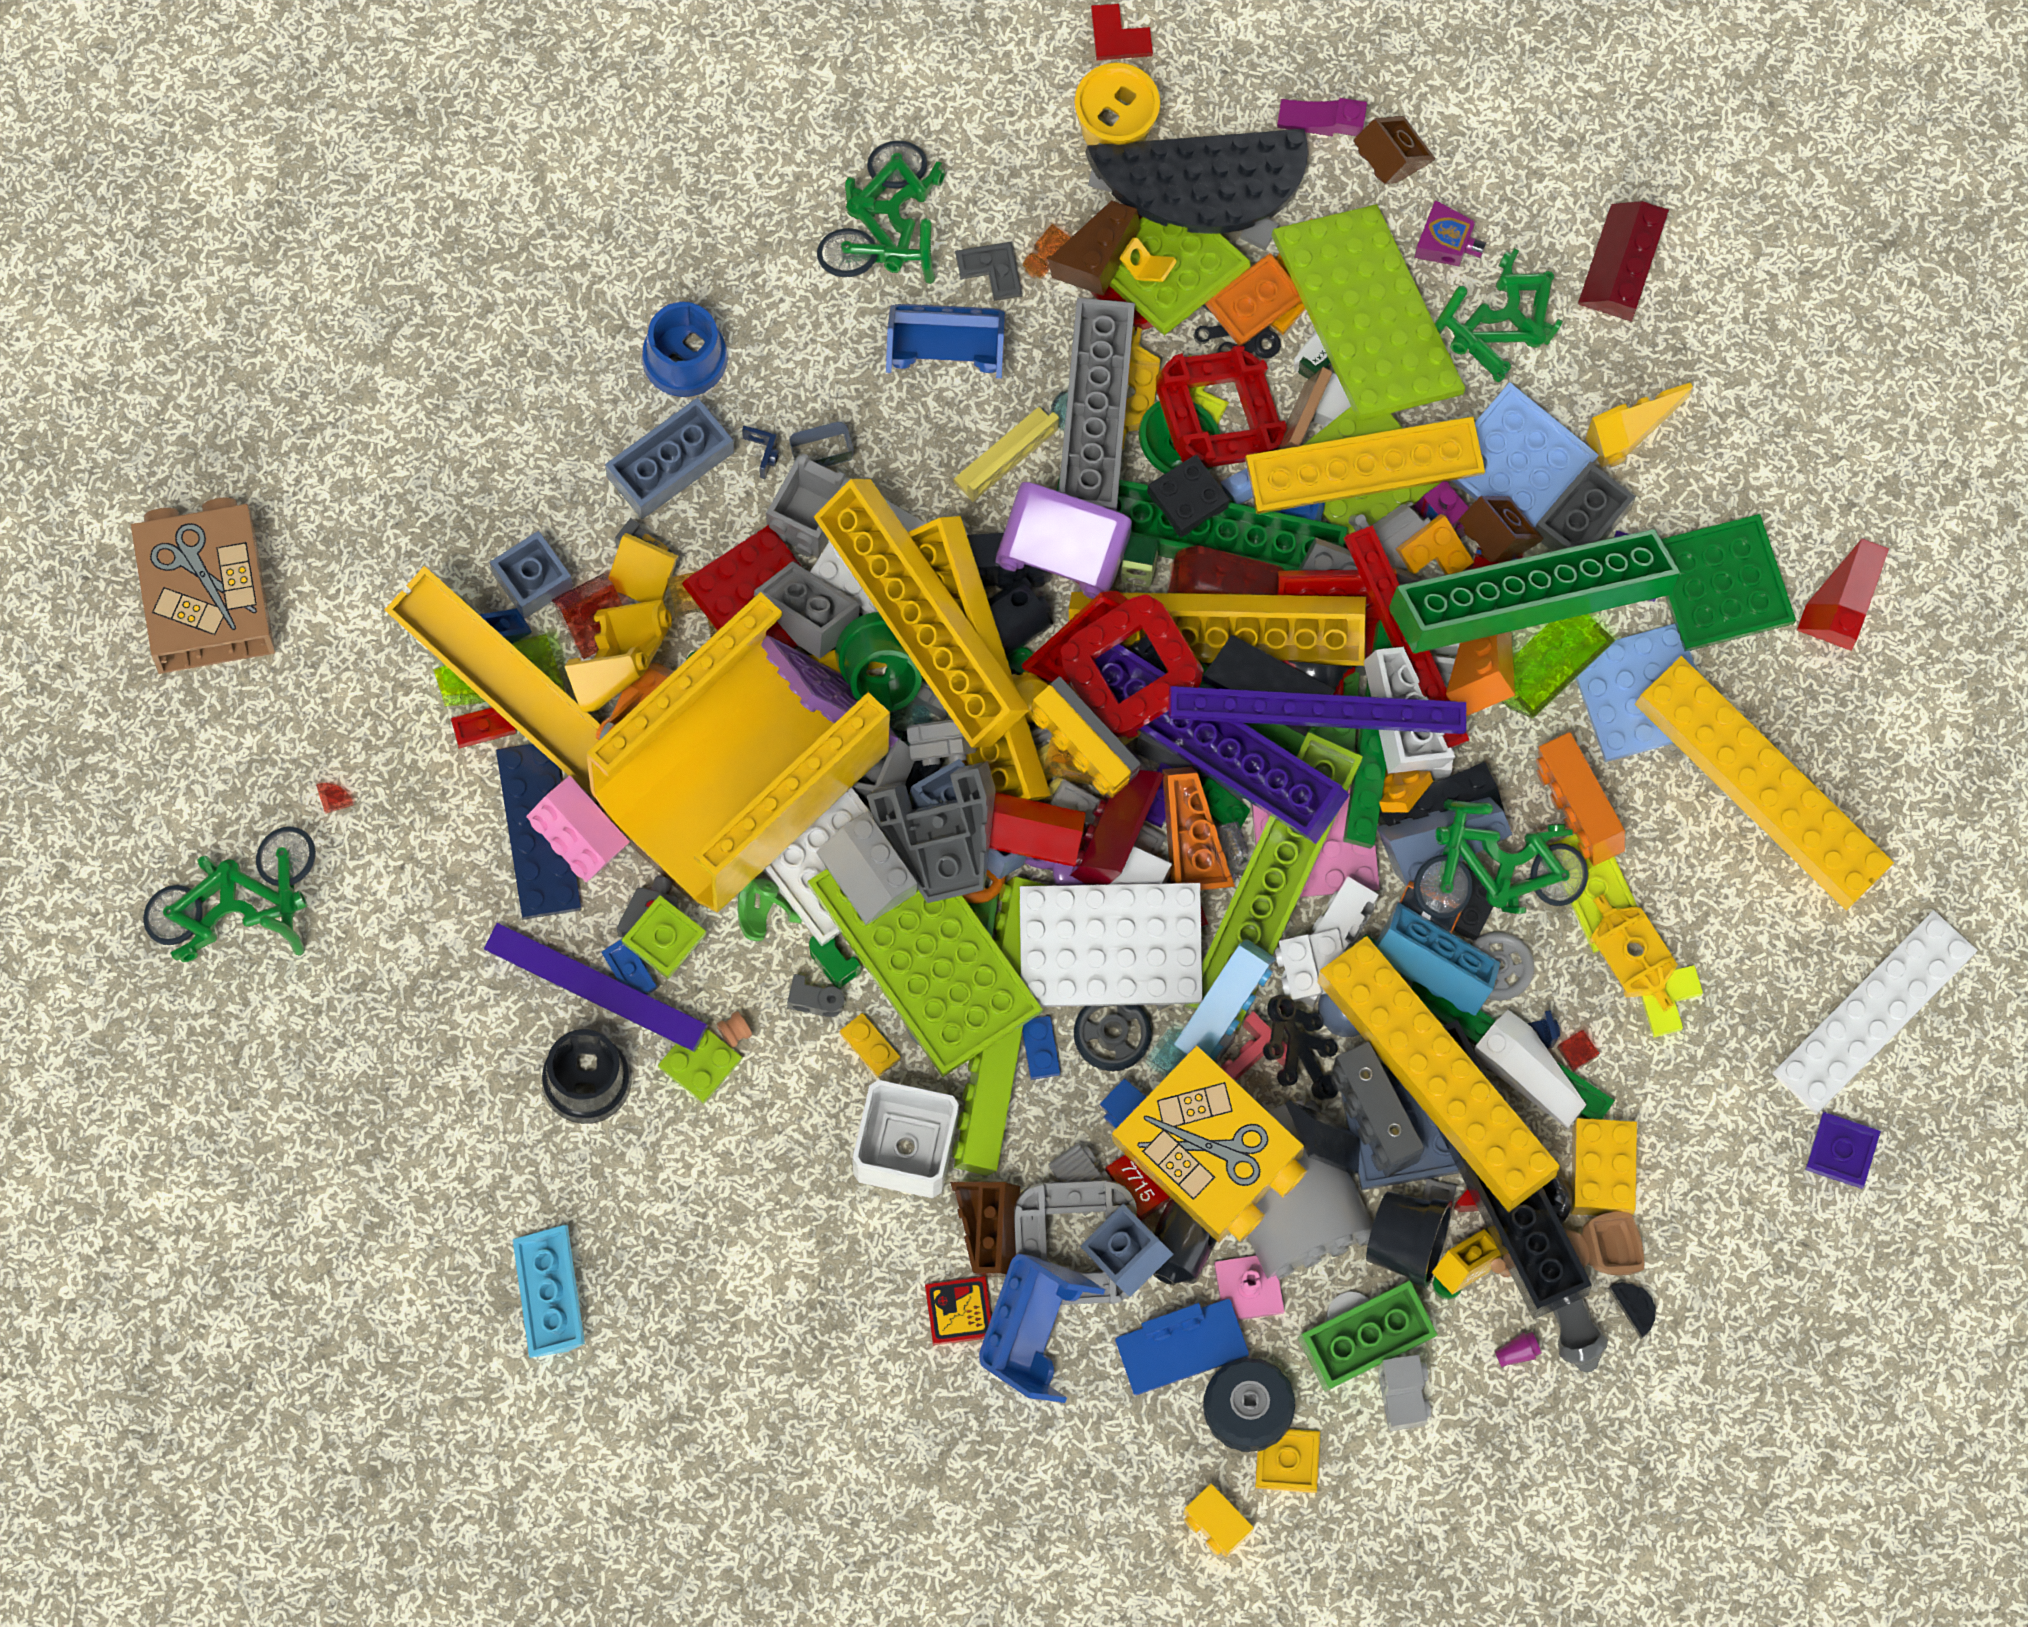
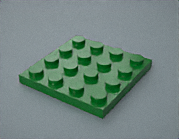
(1726, 584)

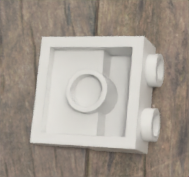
(1304, 959)

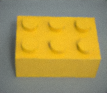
(1603, 1166)

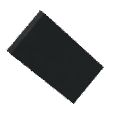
(1249, 668)

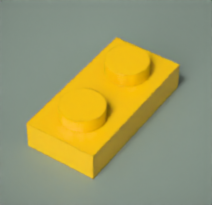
(869, 1045)

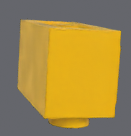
(1467, 1262)
(1217, 1521)

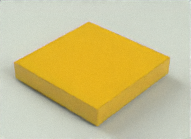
(641, 569)
(1290, 1463)

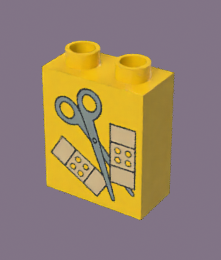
(1211, 1147)

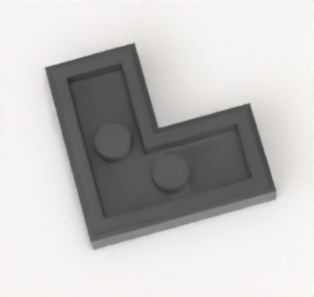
(992, 260)

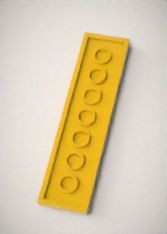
(1364, 465)

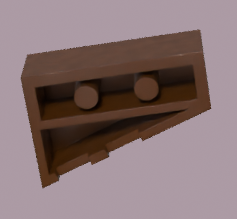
(1094, 252)
(988, 1224)

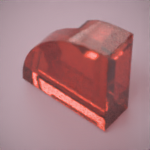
(333, 797)

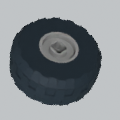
(1249, 1404)

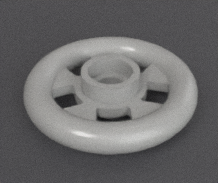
(1523, 971)

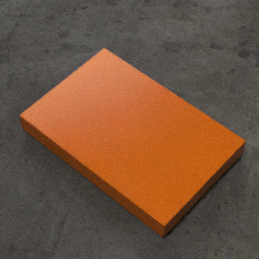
(1254, 300)

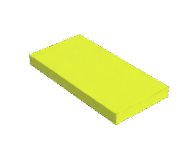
(1602, 879)

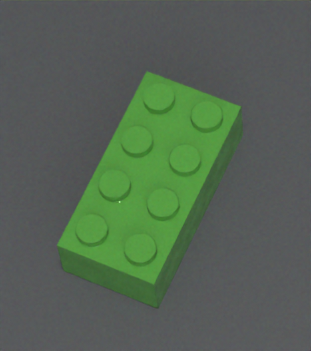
(1367, 1336)

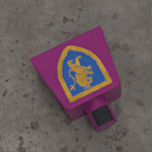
(1448, 237)

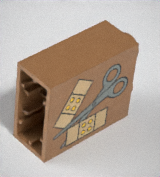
(202, 586)

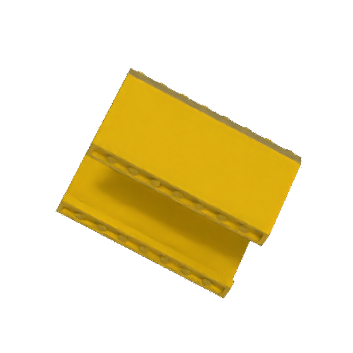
(729, 762)

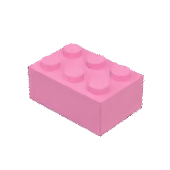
(577, 829)

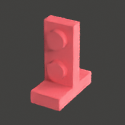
(1252, 1051)

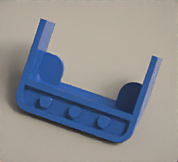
(945, 334)
(1024, 1322)

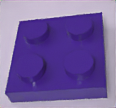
(1842, 1150)

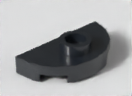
(1636, 1305)

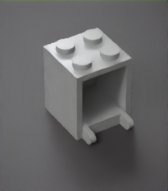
(798, 500)

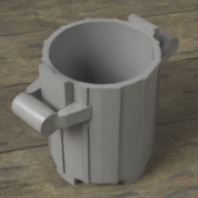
(1393, 530)

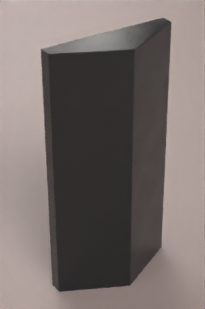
(1325, 1138)

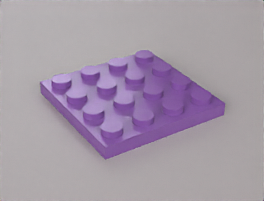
(814, 682)

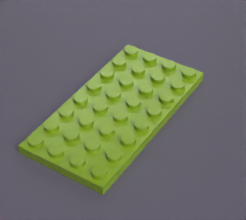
(1368, 312)
(936, 972)

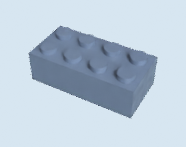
(669, 458)

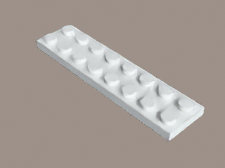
(1874, 1012)

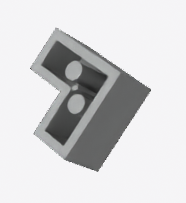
(1402, 1394)

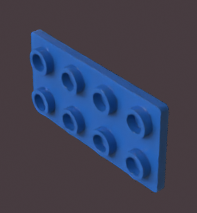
(1181, 1345)

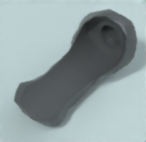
(1579, 1338)

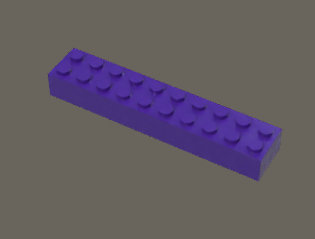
(1234, 755)

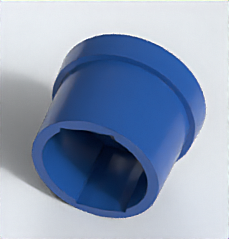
(665, 337)

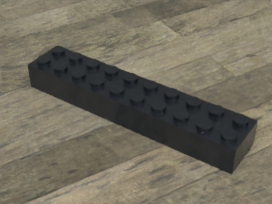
(1528, 1235)

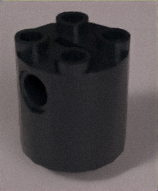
(1019, 615)
(1187, 1242)

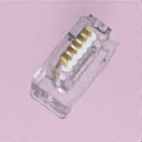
(1234, 848)

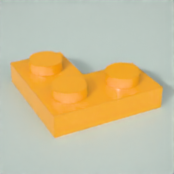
(1436, 542)
(1403, 790)

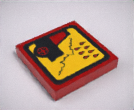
(958, 1310)

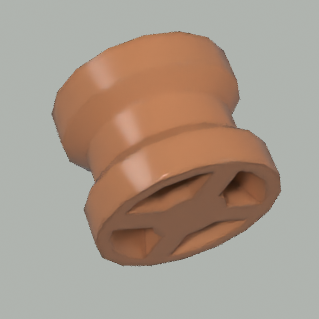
(734, 1029)

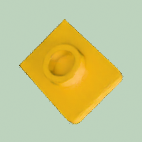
(1149, 267)

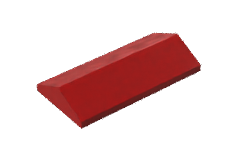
(1048, 659)
(1036, 829)

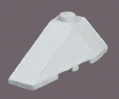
(1523, 1062)

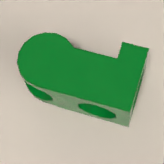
(833, 963)

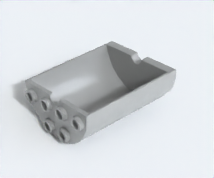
(1313, 1219)

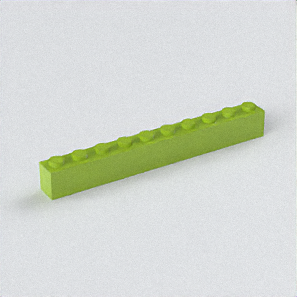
(994, 1068)

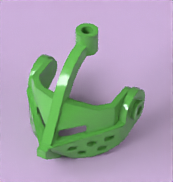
(752, 919)

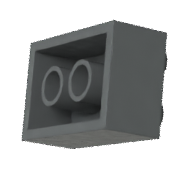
(1585, 510)

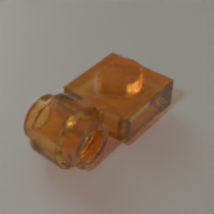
(1047, 245)

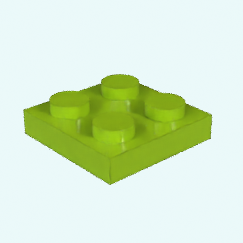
(664, 937)
(701, 1070)

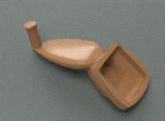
(1606, 1243)

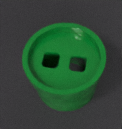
(872, 640)

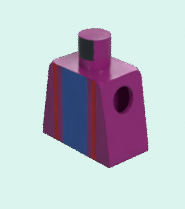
(1443, 501)

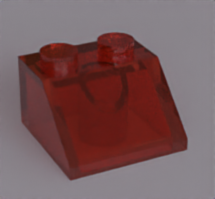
(578, 609)

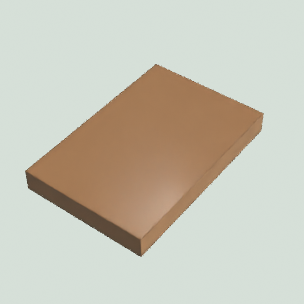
(1305, 408)

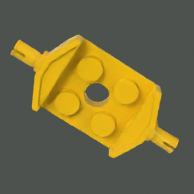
(1142, 378)
(1641, 974)

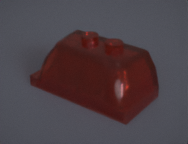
(1218, 572)

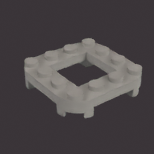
(1068, 1198)

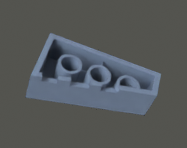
(939, 789)
(1415, 841)

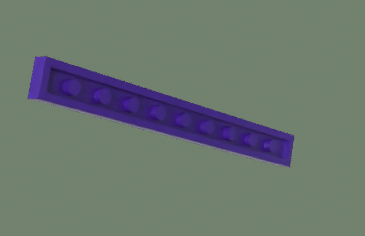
(1317, 710)

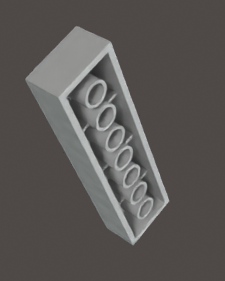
(1096, 401)

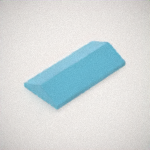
(548, 1292)

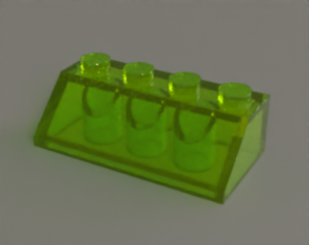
(1555, 661)

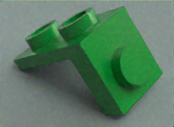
(1222, 804)

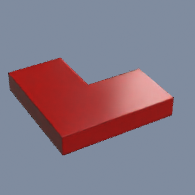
(1115, 42)

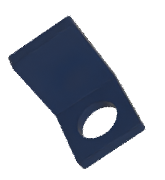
(771, 453)
(1547, 1029)

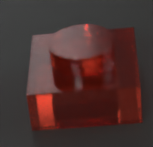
(1578, 1050)

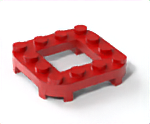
(1211, 369)
(1108, 631)

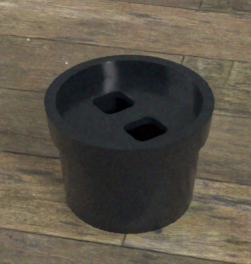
(561, 1076)
(1409, 1236)

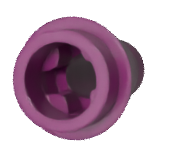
(1518, 1350)

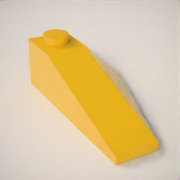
(1624, 428)

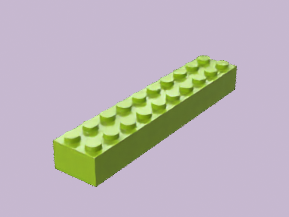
(1275, 873)

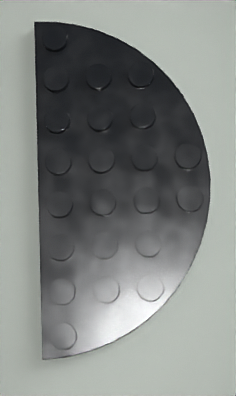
(1205, 180)

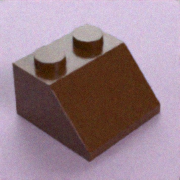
(1392, 148)
(1499, 528)

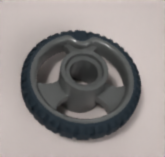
(1125, 1056)

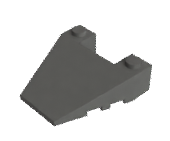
(943, 842)

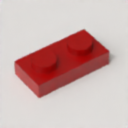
(480, 727)

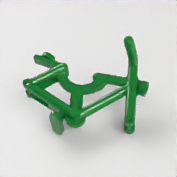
(1531, 331)

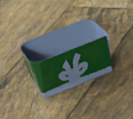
(823, 432)

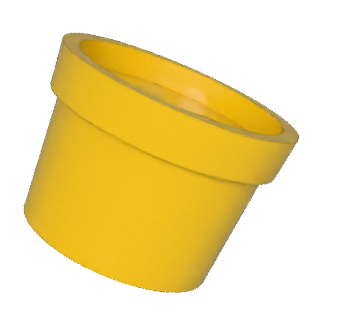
(1102, 90)

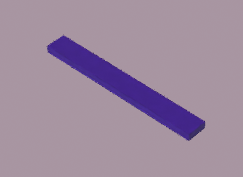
(595, 987)

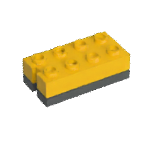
(1084, 737)

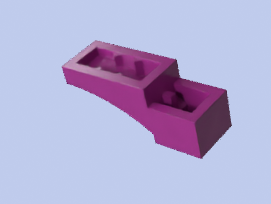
(1323, 117)

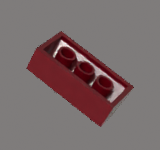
(1623, 258)
(1115, 830)

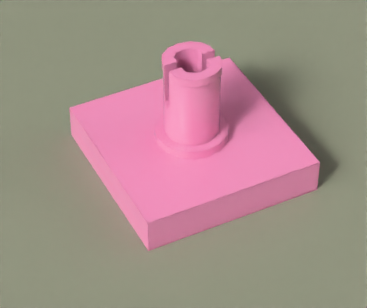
(1248, 1288)

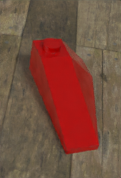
(1844, 598)

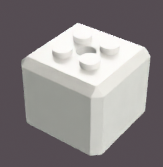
(909, 1114)

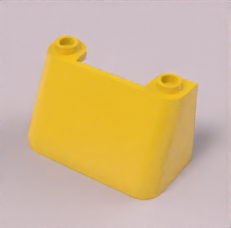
(626, 648)

